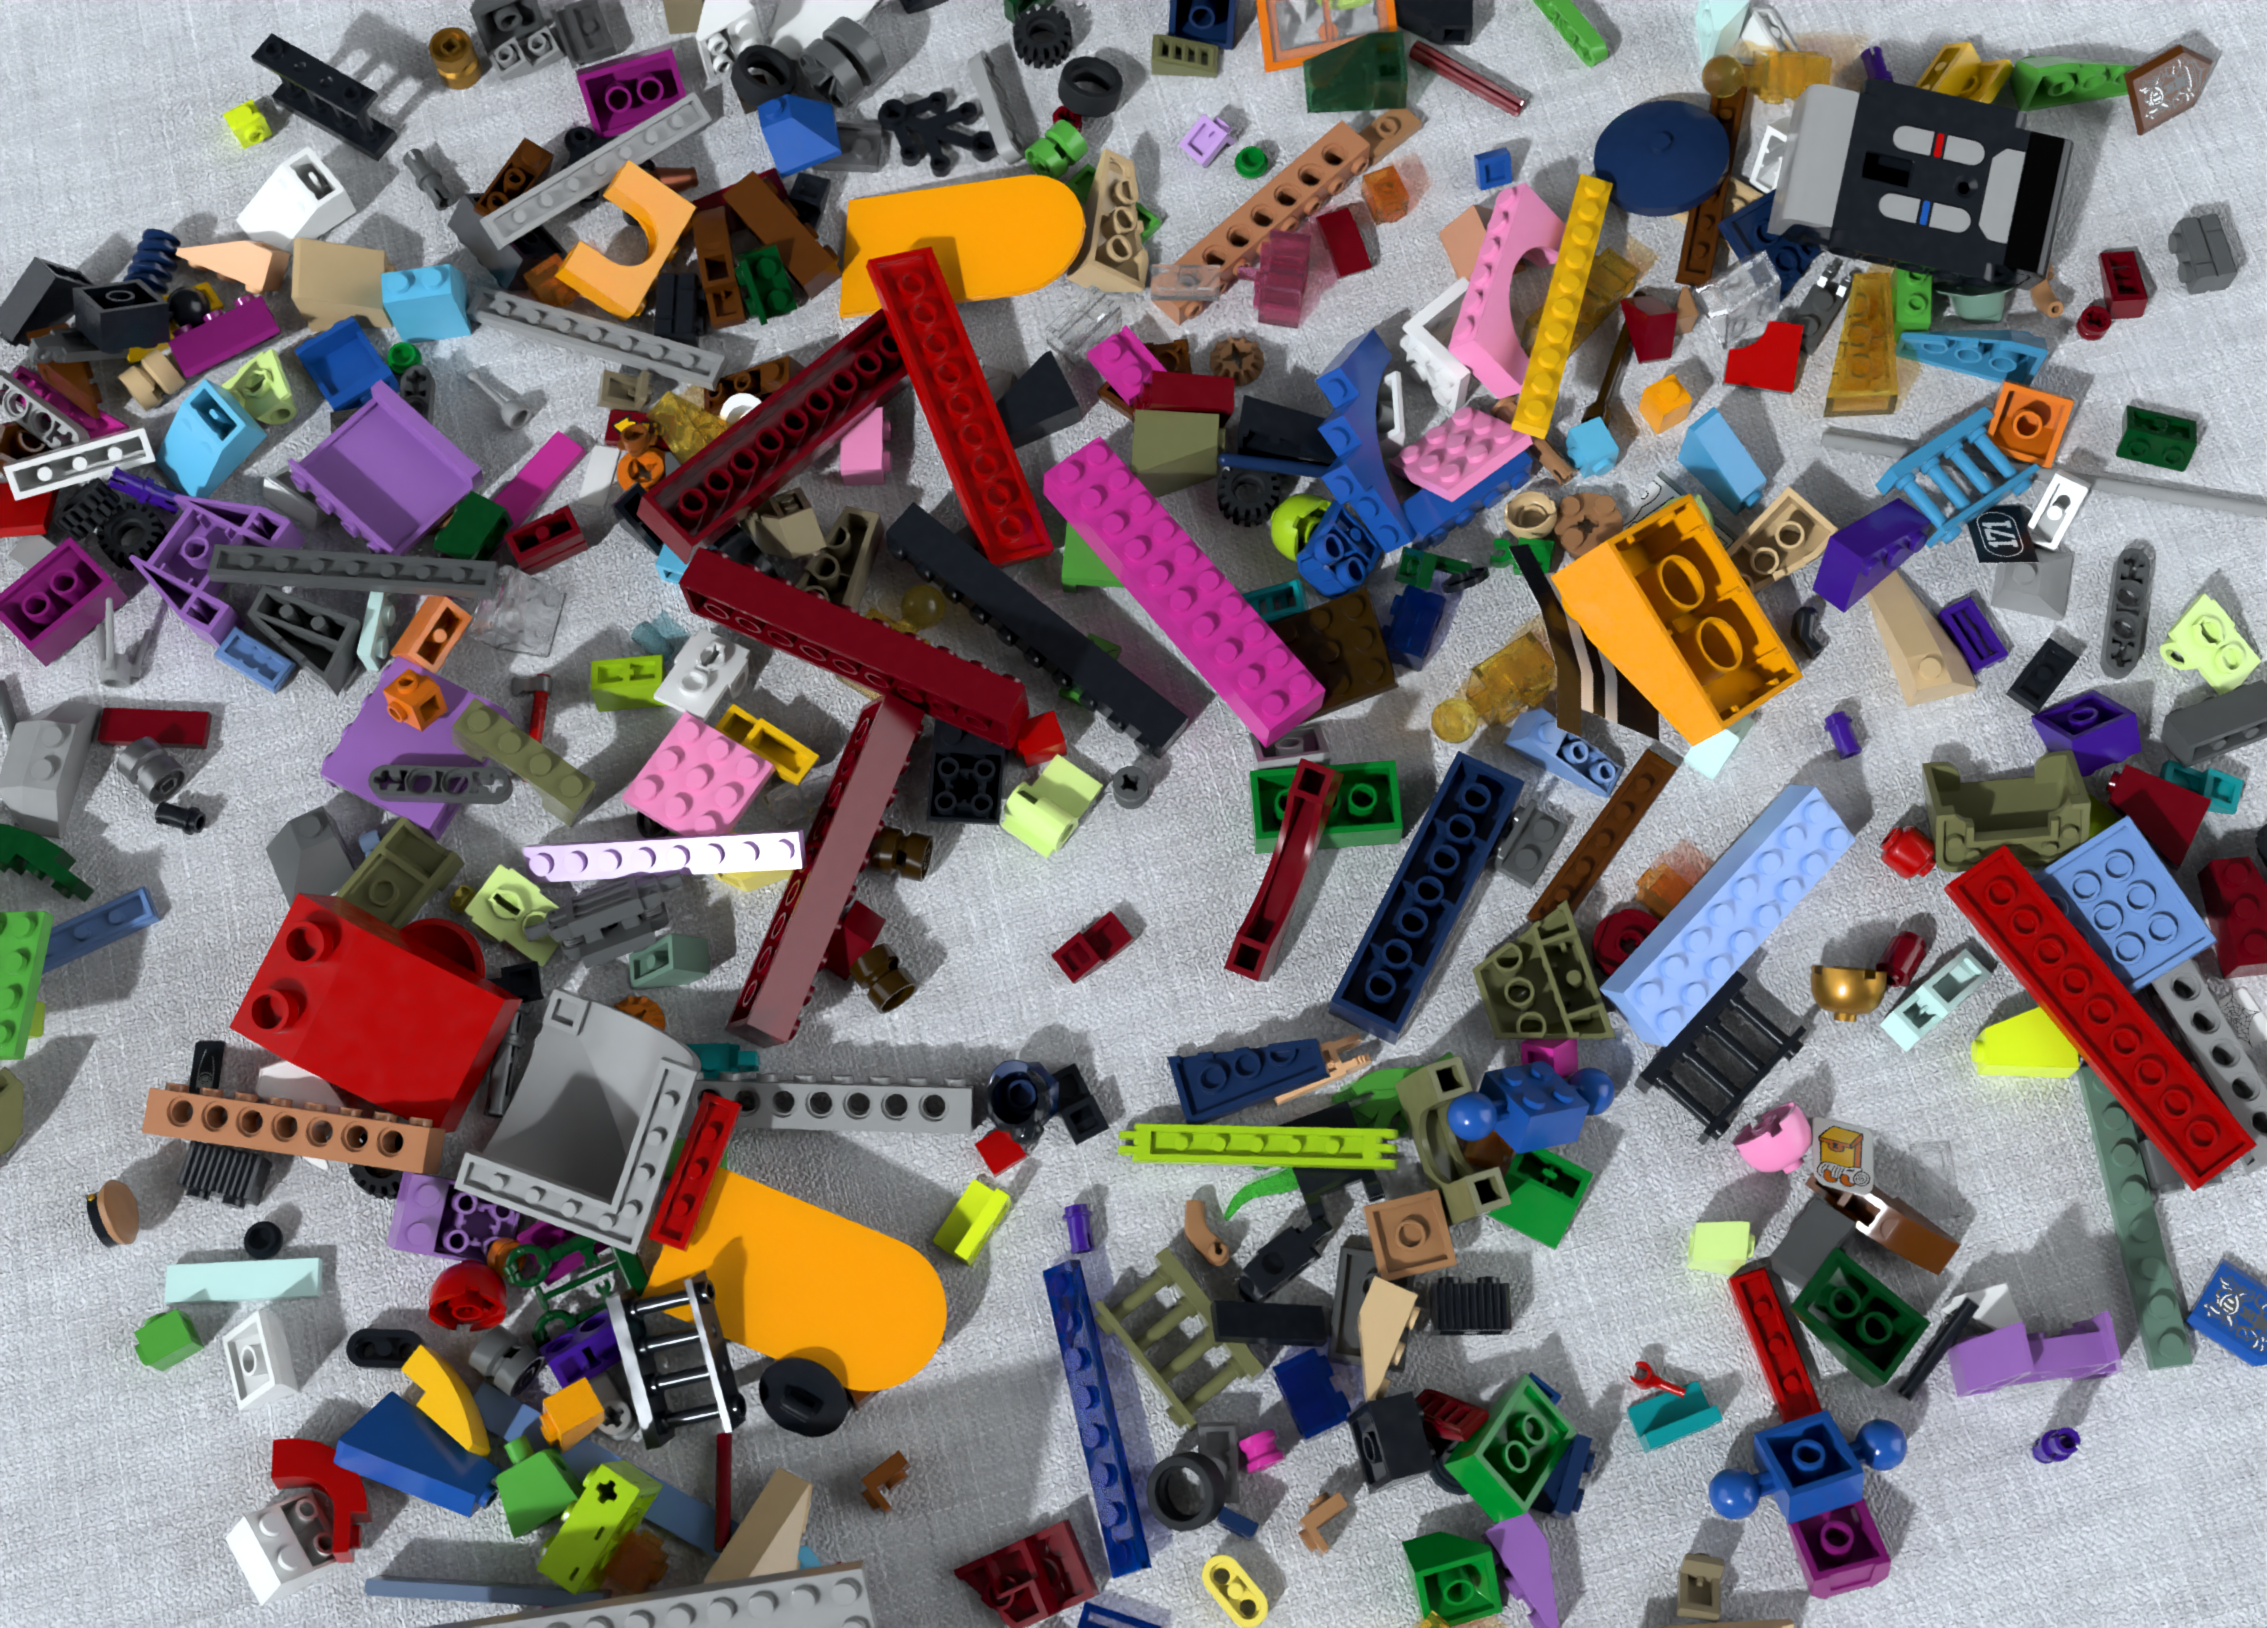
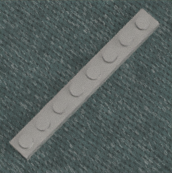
(594, 171)
(597, 338)

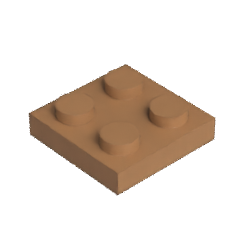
(1409, 1235)

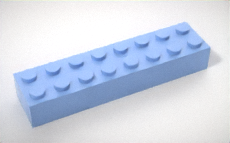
(1728, 914)

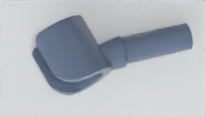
(369, 841)

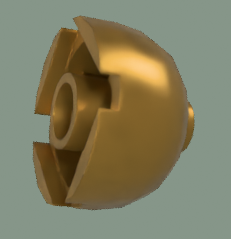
(1847, 990)

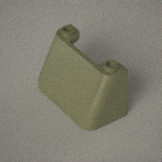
(2031, 816)

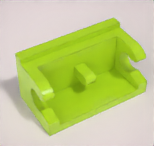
(627, 682)

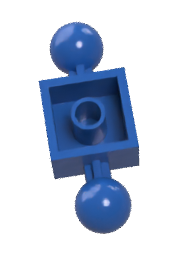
(1531, 1106)
(1807, 1467)

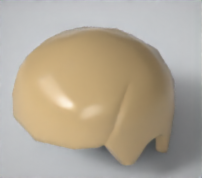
(1530, 515)

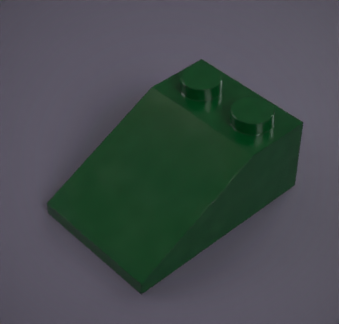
(1858, 1319)

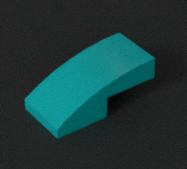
(2213, 784)

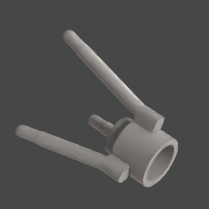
(115, 668)

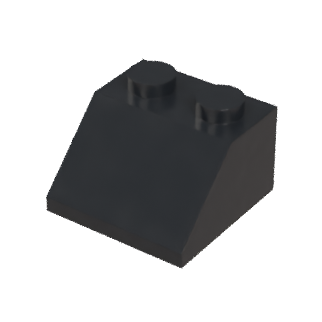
(1391, 1441)

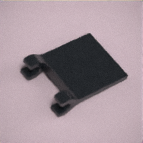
(1322, 1181)

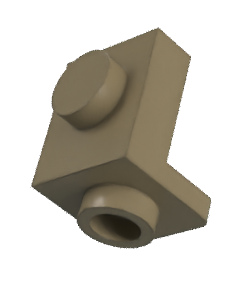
(624, 391)
(1699, 1587)

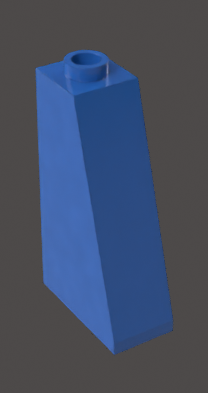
(417, 1457)

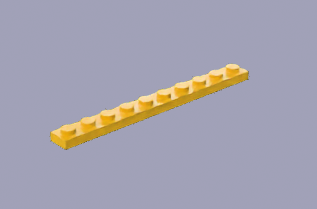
(1561, 307)

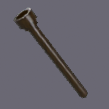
(1601, 405)

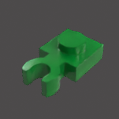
(1542, 550)

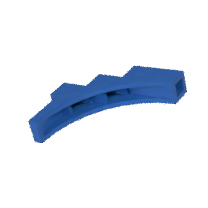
(1351, 431)

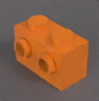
(432, 633)

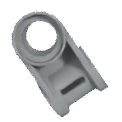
(614, 1402)

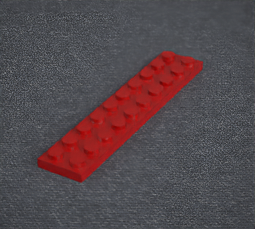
(959, 407)
(2100, 1018)

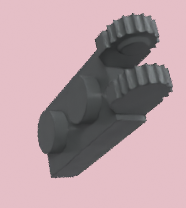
(1820, 309)

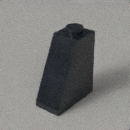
(39, 300)
(1038, 403)

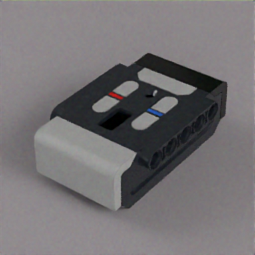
(1921, 183)

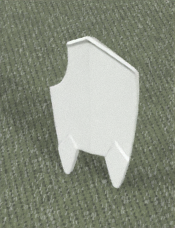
(301, 1086)

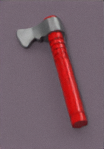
(541, 688)

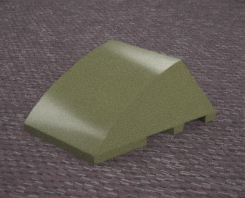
(1543, 985)

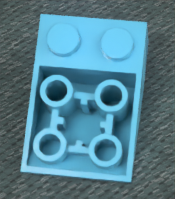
(207, 440)

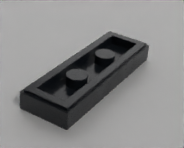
(1268, 1323)

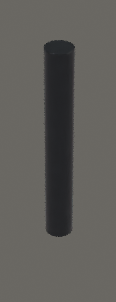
(1938, 1348)

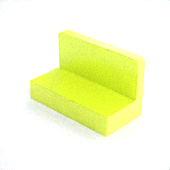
(972, 1222)

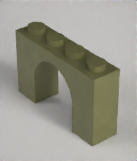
(485, 734)
(1425, 1103)

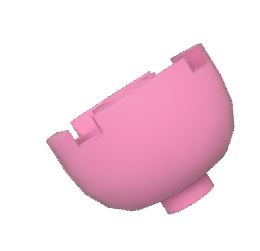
(1776, 1141)

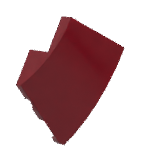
(1032, 1576)

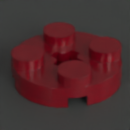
(1619, 927)

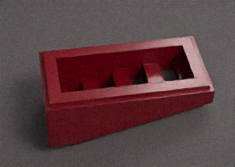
(2122, 304)
(1449, 1417)

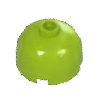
(1295, 522)

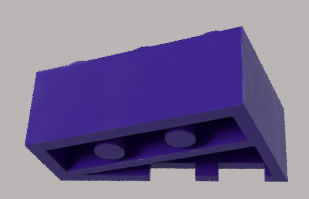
(1869, 552)

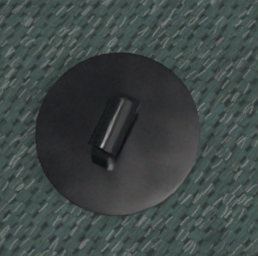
(803, 1397)

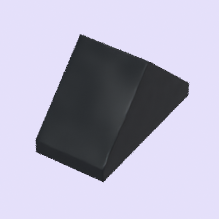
(626, 510)

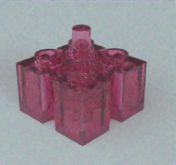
(1281, 278)

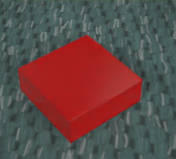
(1000, 1152)

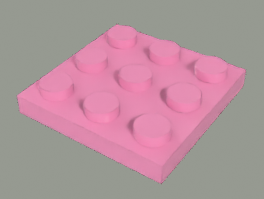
(1459, 453)
(698, 780)

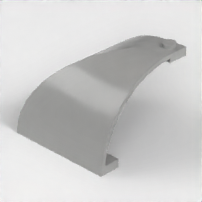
(588, 1123)

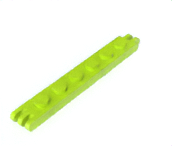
(1260, 1146)

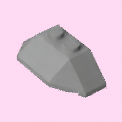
(47, 765)

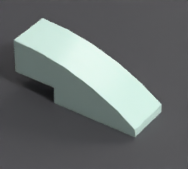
(1935, 999)

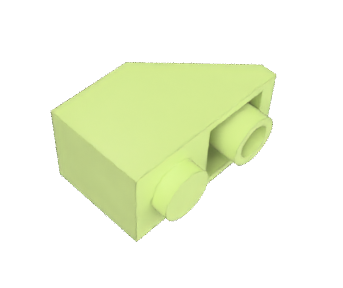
(1720, 1246)

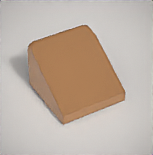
(1686, 311)

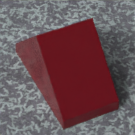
(1650, 327)
(855, 937)

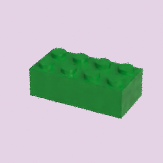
(1362, 814)

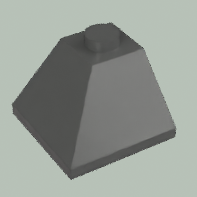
(310, 856)

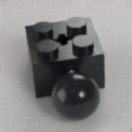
(134, 315)

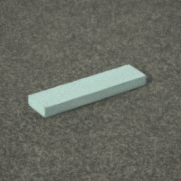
(243, 1281)

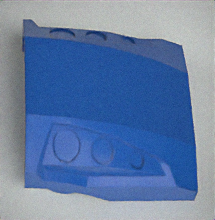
(1338, 554)

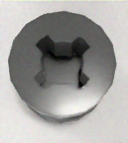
(1130, 795)

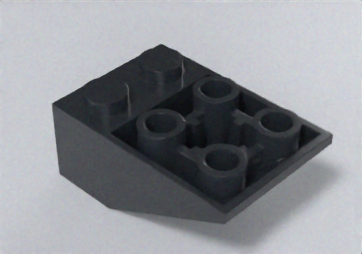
(965, 778)

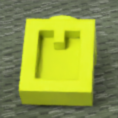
(248, 124)

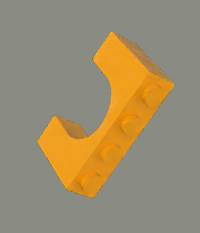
(663, 218)

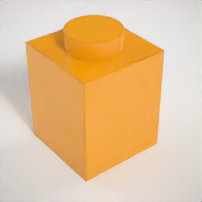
(1665, 404)

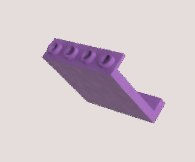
(387, 474)
(381, 740)

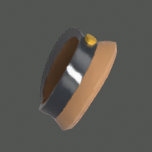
(113, 1214)

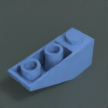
(1562, 753)

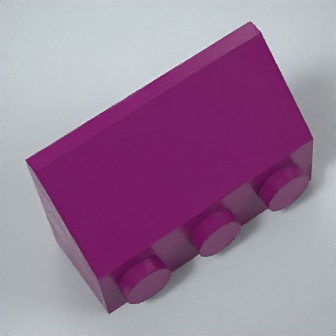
(630, 89)
(223, 335)
(58, 601)

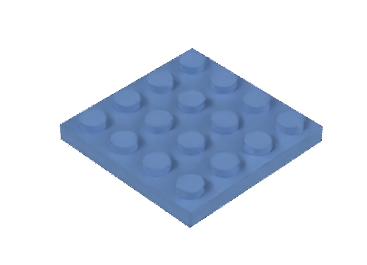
(2126, 905)

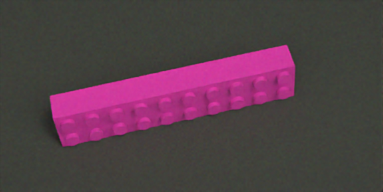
(1183, 592)

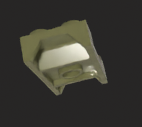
(401, 874)

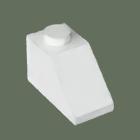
(2057, 509)

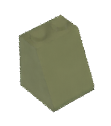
(1175, 449)

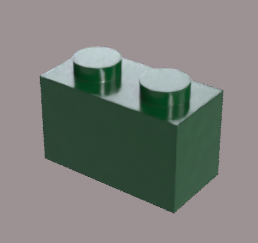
(473, 530)

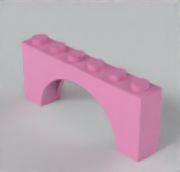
(1484, 329)

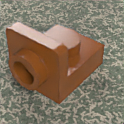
(888, 1474)

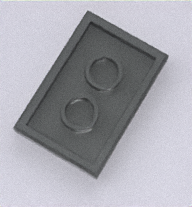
(1353, 1281)

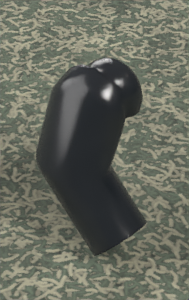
(1802, 631)

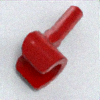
(1653, 1380)

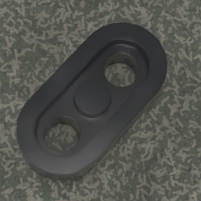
(388, 1348)

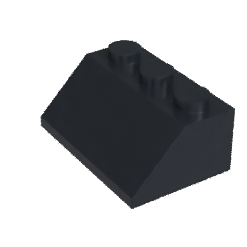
(509, 262)

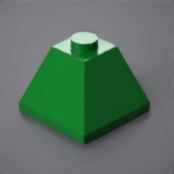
(1452, 1577)

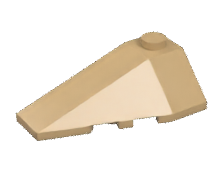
(1112, 239)

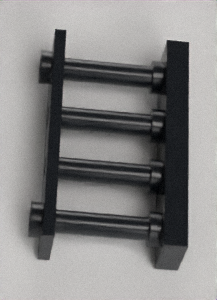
(324, 97)
(1708, 1024)
(649, 1385)

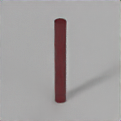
(723, 1491)

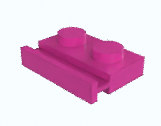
(1124, 363)

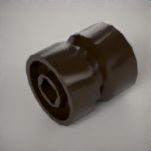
(889, 851)
(886, 982)

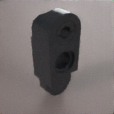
(1282, 1261)

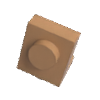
(1322, 1511)

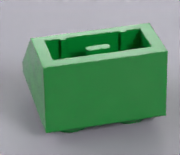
(1542, 1195)

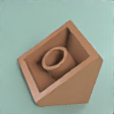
(1464, 239)

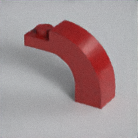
(312, 1465)

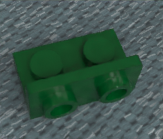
(766, 283)
(2157, 438)

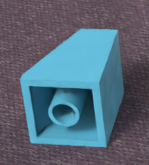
(427, 303)

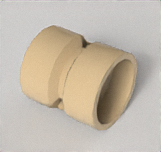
(151, 380)

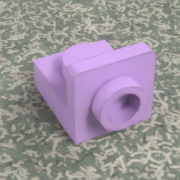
(1206, 139)

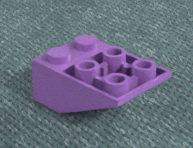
(445, 1221)

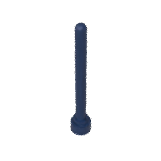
(1272, 465)

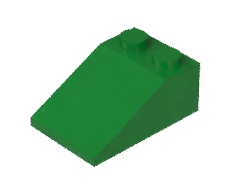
(1512, 1451)

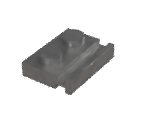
(584, 32)
(859, 149)

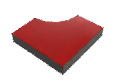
(1768, 362)

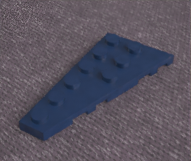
(1748, 235)

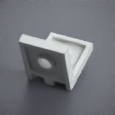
(1425, 355)

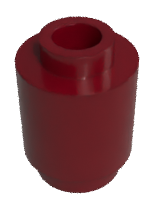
(1902, 958)

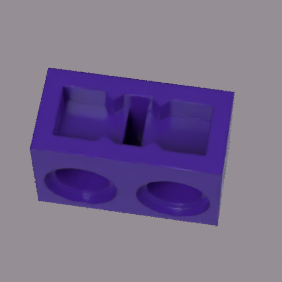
(583, 1350)

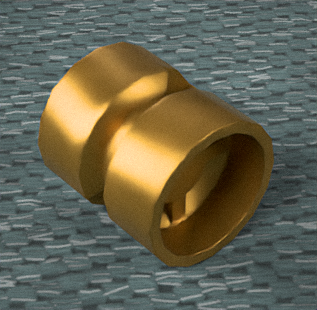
(455, 58)

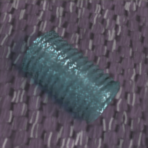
(652, 641)

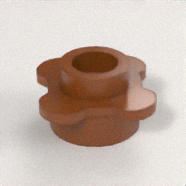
(636, 440)

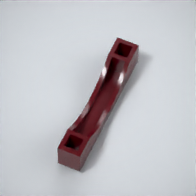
(1300, 833)

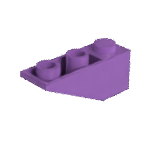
(1525, 1559)

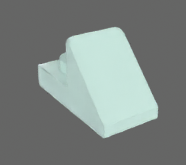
(1715, 751)

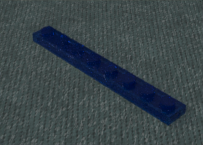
(1096, 1420)

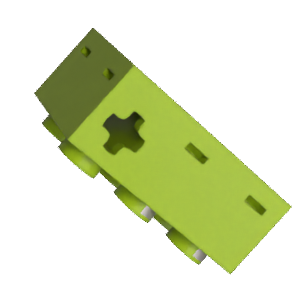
(597, 1524)

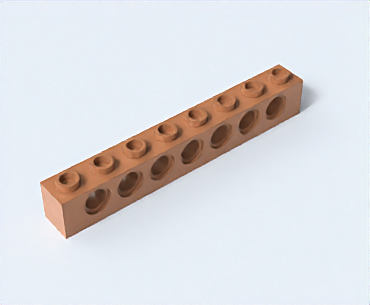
(1338, 146)
(168, 1117)

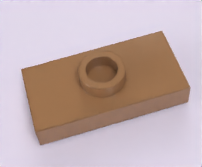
(1389, 132)

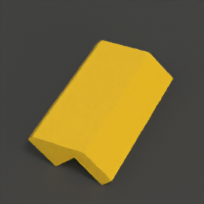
(1962, 73)

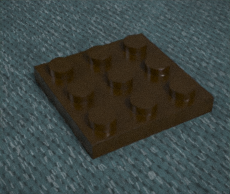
(1341, 649)

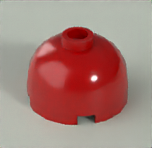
(468, 1295)

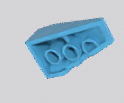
(1977, 352)

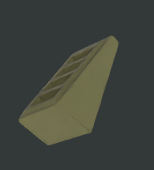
(1177, 46)

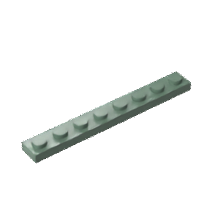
(2135, 1226)

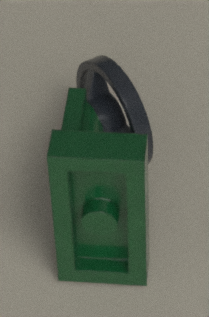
(1417, 569)

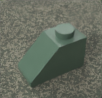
(670, 962)

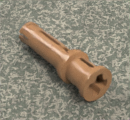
(1541, 448)

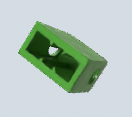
(535, 1487)

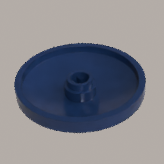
(1662, 158)

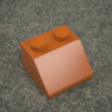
(2028, 422)

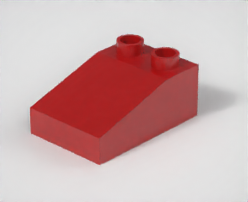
(375, 1011)

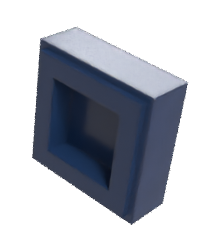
(1237, 1524)

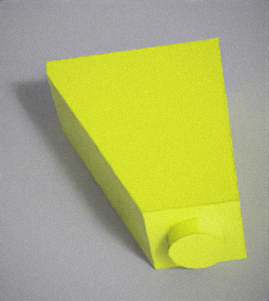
(2024, 1047)

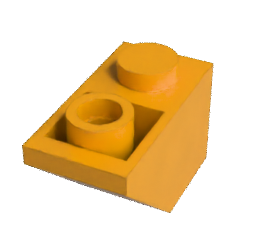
(570, 1415)

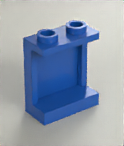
(345, 365)

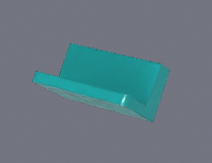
(1672, 1417)

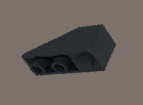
(1437, 20)

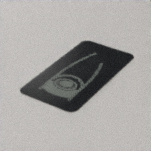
(206, 1065)

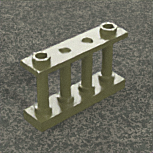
(1192, 1303)

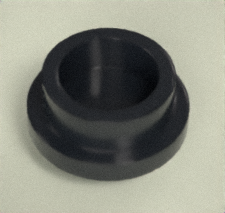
(263, 1240)

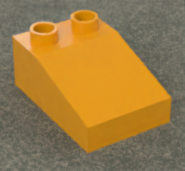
(1678, 621)

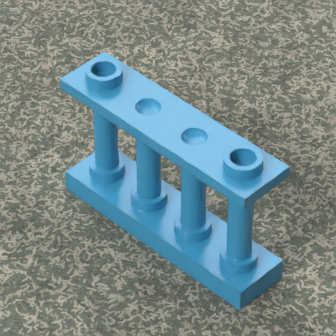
(1950, 446)

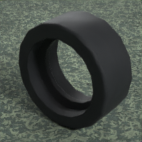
(767, 59)
(1085, 102)
(1159, 1498)

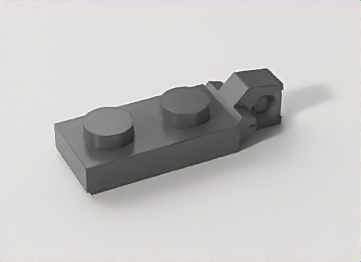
(67, 346)

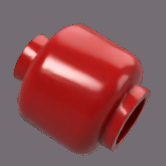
(1908, 852)

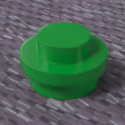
(1251, 162)
(403, 356)

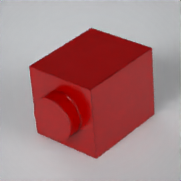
(1040, 740)

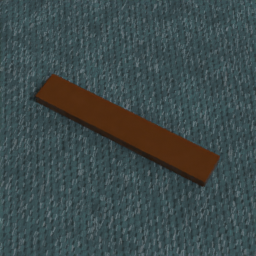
(1605, 836)

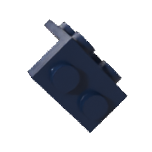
(1561, 1490)

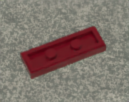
(166, 727)

